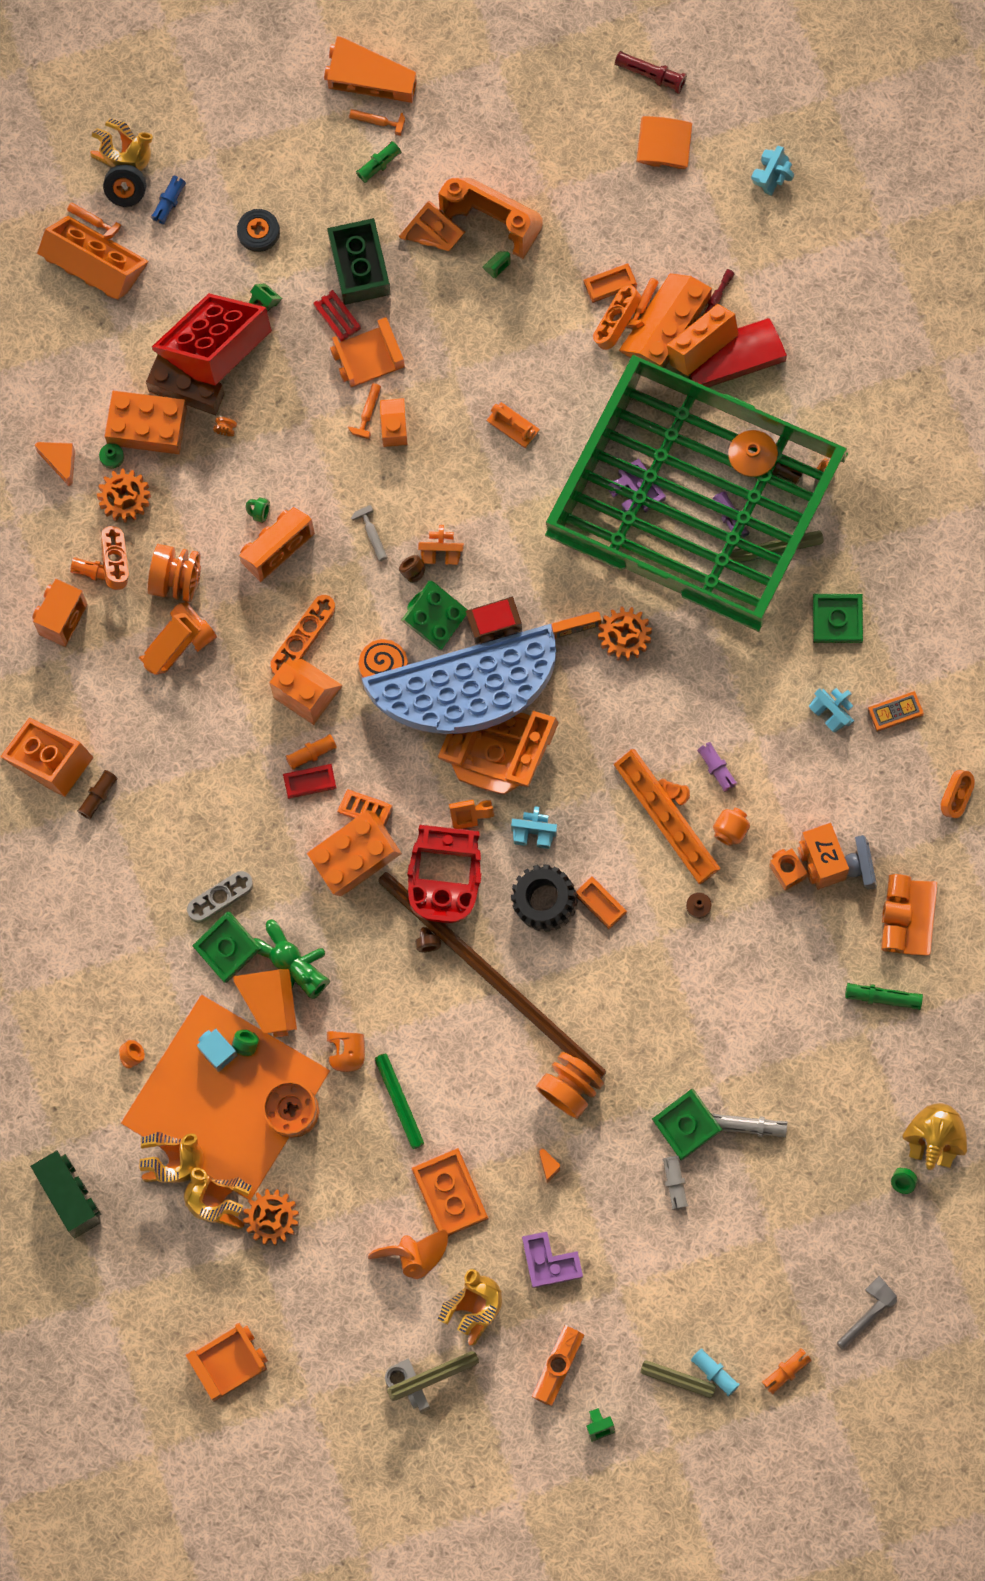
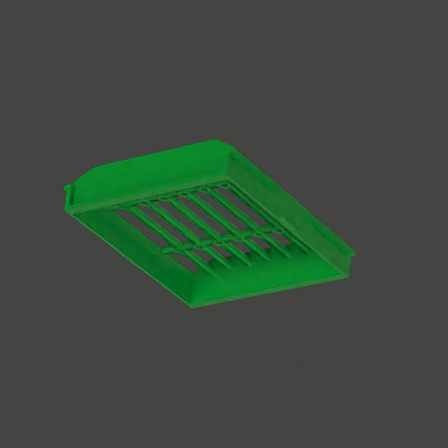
(594, 451)

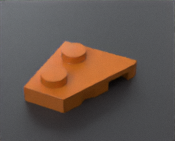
(433, 229)

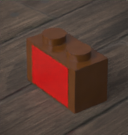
(494, 620)

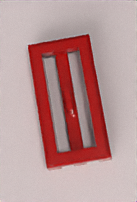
(325, 300)

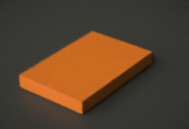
(450, 1192)

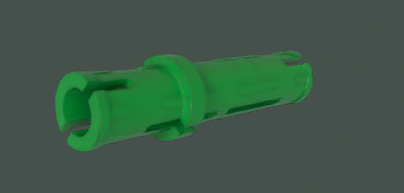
(883, 996)

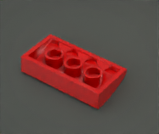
(751, 351)

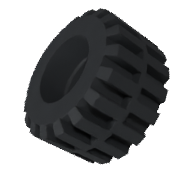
(558, 912)

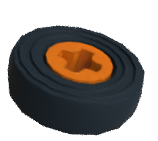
(134, 180)
(266, 238)

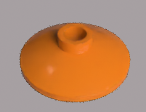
(753, 463)

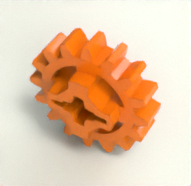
(125, 484)
(614, 630)
(281, 1210)

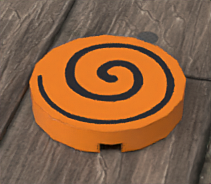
(381, 657)

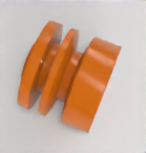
(178, 573)
(572, 1081)
(277, 1102)

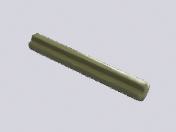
(778, 547)
(433, 1376)

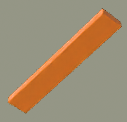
(666, 816)

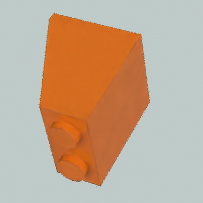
(303, 689)

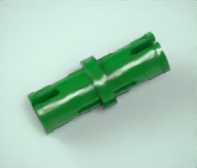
(378, 162)

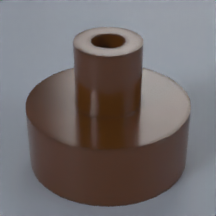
(695, 910)

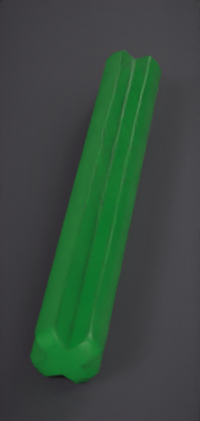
(399, 1101)

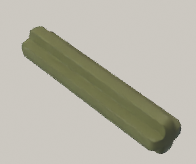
(678, 1379)

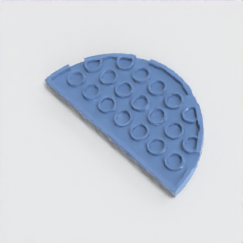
(468, 686)

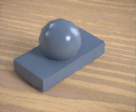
(861, 863)

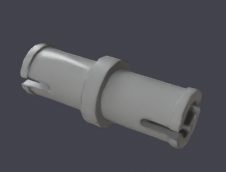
(675, 1182)

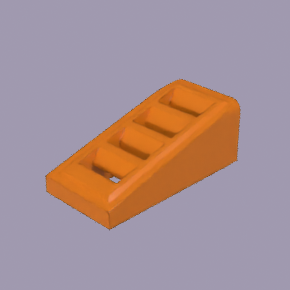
(386, 808)

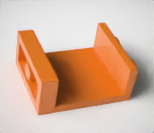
(368, 354)

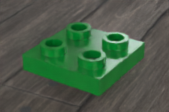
(434, 615)

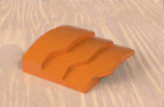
(502, 754)

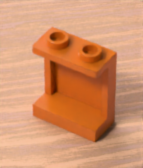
(227, 1362)

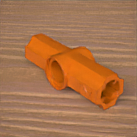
(551, 1381)

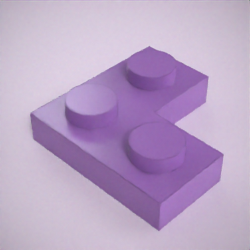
(547, 1269)

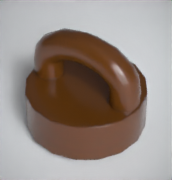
(412, 567)
(427, 941)

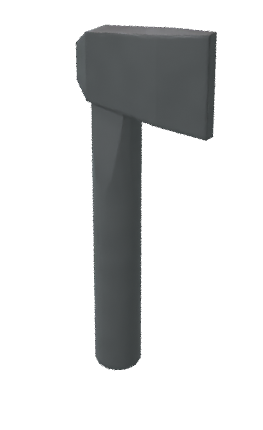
(885, 1298)

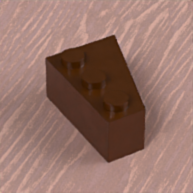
(172, 382)

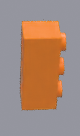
(702, 339)

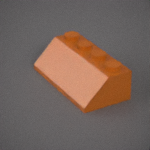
(90, 257)
(667, 316)

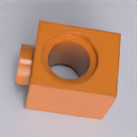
(792, 878)

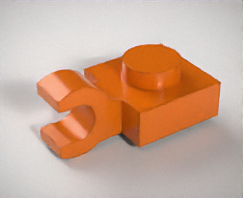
(465, 813)

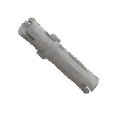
(752, 1125)

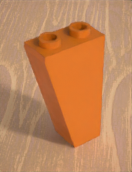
(368, 73)

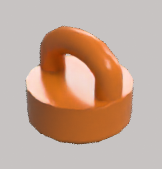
(131, 1053)

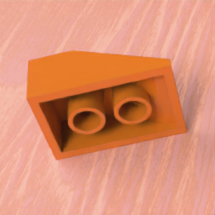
(47, 756)

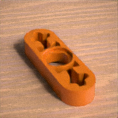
(610, 331)
(117, 549)

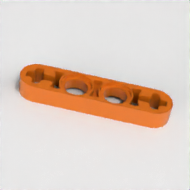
(300, 634)

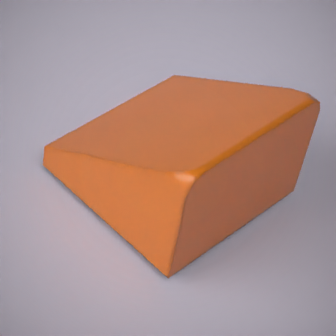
(549, 1164)

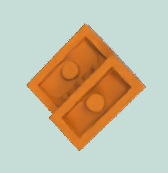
(664, 142)

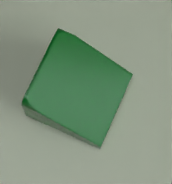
(497, 263)

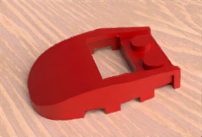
(440, 899)

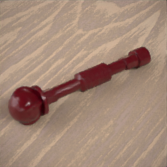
(717, 295)

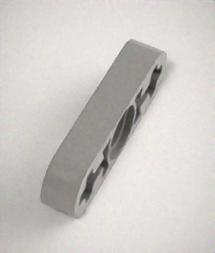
(232, 880)

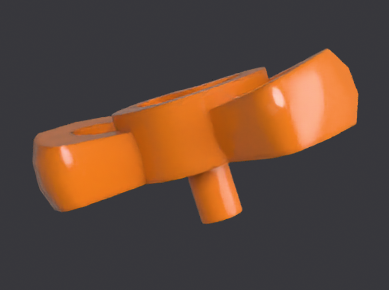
(676, 791)

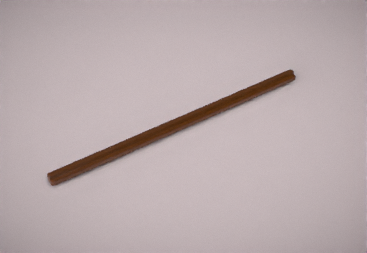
(495, 979)

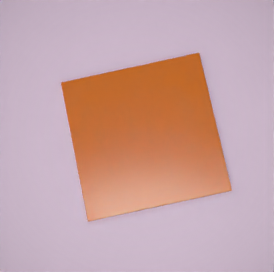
(222, 1106)

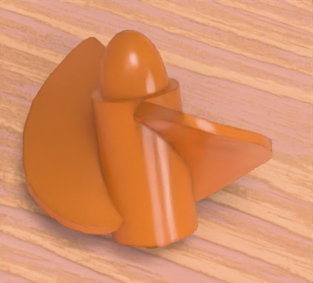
(416, 1257)

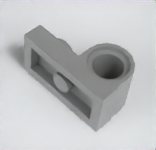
(417, 1398)

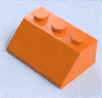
(277, 543)

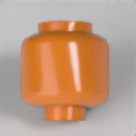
(731, 826)

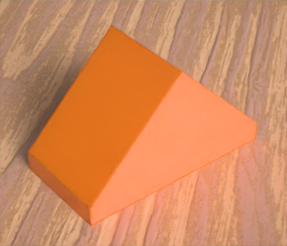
(59, 457)

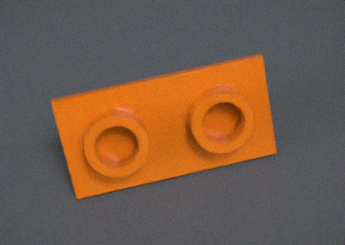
(512, 424)

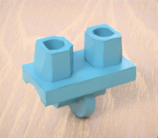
(776, 171)
(824, 700)
(522, 828)

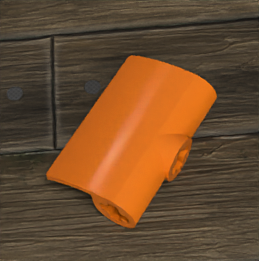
(908, 915)

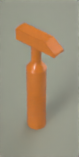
(378, 120)
(94, 220)
(645, 298)
(367, 412)

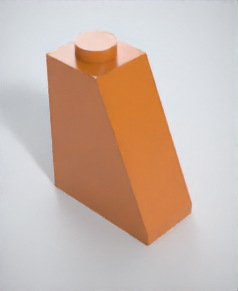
(269, 1000)

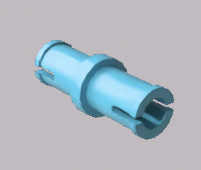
(715, 1372)

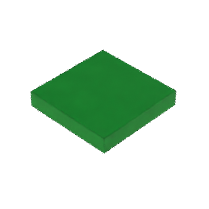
(837, 618)
(226, 947)
(687, 1124)

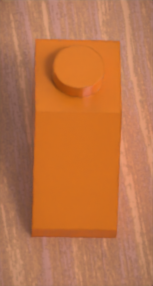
(393, 422)

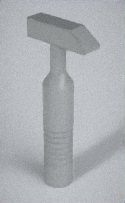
(371, 532)

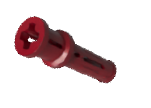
(661, 75)

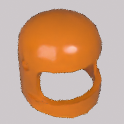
(353, 1054)

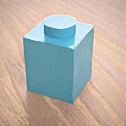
(216, 1049)

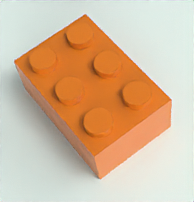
(146, 422)
(354, 853)

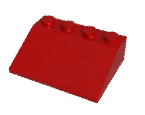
(214, 337)

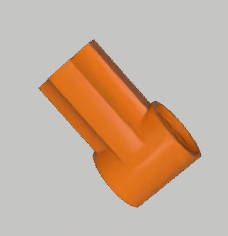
(206, 634)

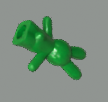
(287, 956)

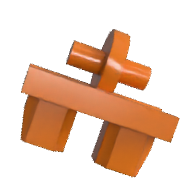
(429, 549)

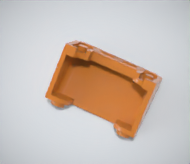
(462, 194)

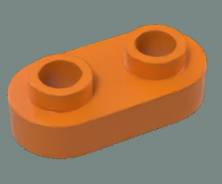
(957, 794)

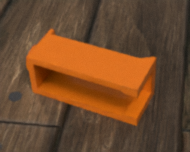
(170, 644)

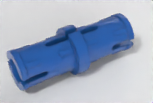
(168, 199)

